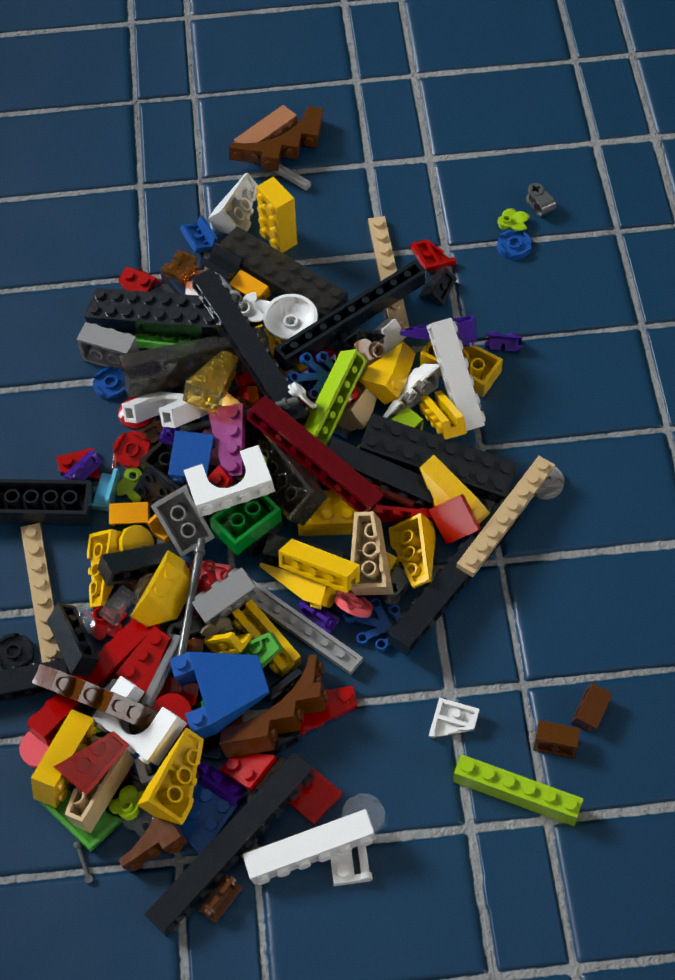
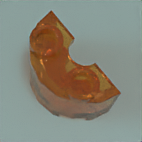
(181, 267)

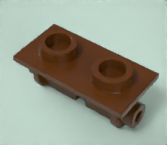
(221, 898)

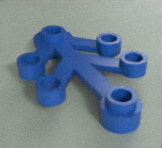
(320, 374)
(381, 625)

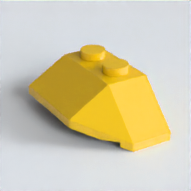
(165, 592)

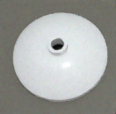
(289, 310)

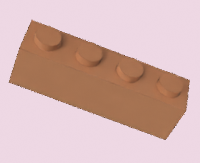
(270, 127)

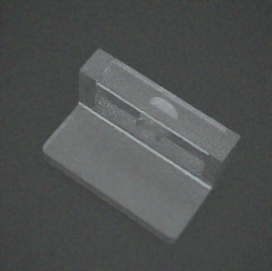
(118, 605)

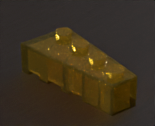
(211, 382)

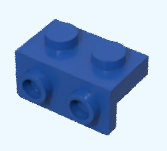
(199, 235)

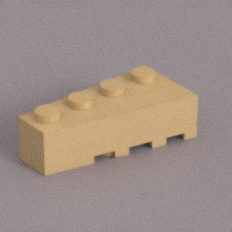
(370, 552)
(86, 810)

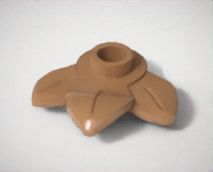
(367, 347)

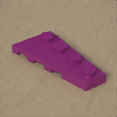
(229, 437)

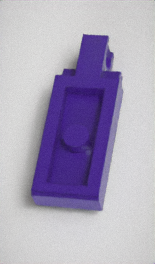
(221, 784)

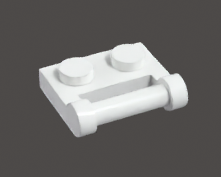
(343, 868)

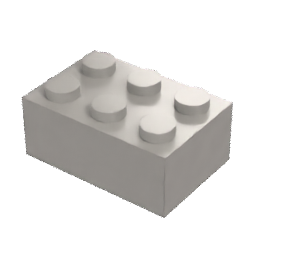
(104, 345)
(181, 520)
(225, 596)

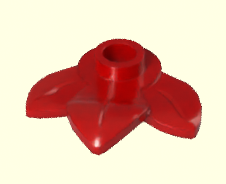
(104, 627)

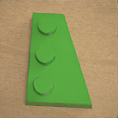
(265, 647)

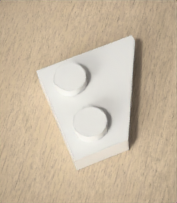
(453, 718)

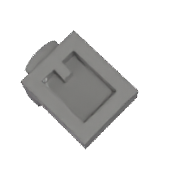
(144, 772)

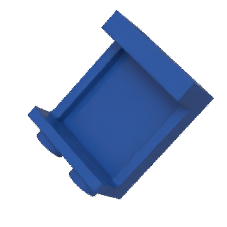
(189, 451)

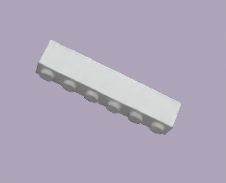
(455, 372)
(309, 847)

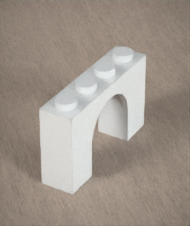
(168, 405)
(210, 498)
(152, 742)

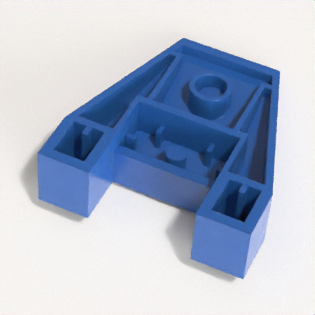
(227, 685)

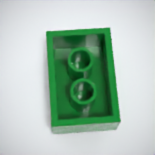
(245, 522)

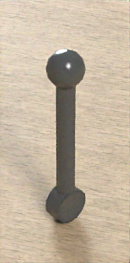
(88, 878)

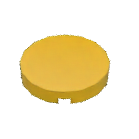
(135, 537)

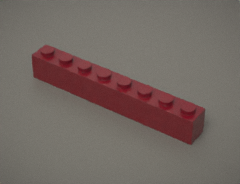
(314, 455)

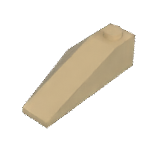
(358, 412)

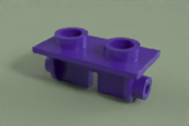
(510, 341)
(84, 467)
(322, 618)

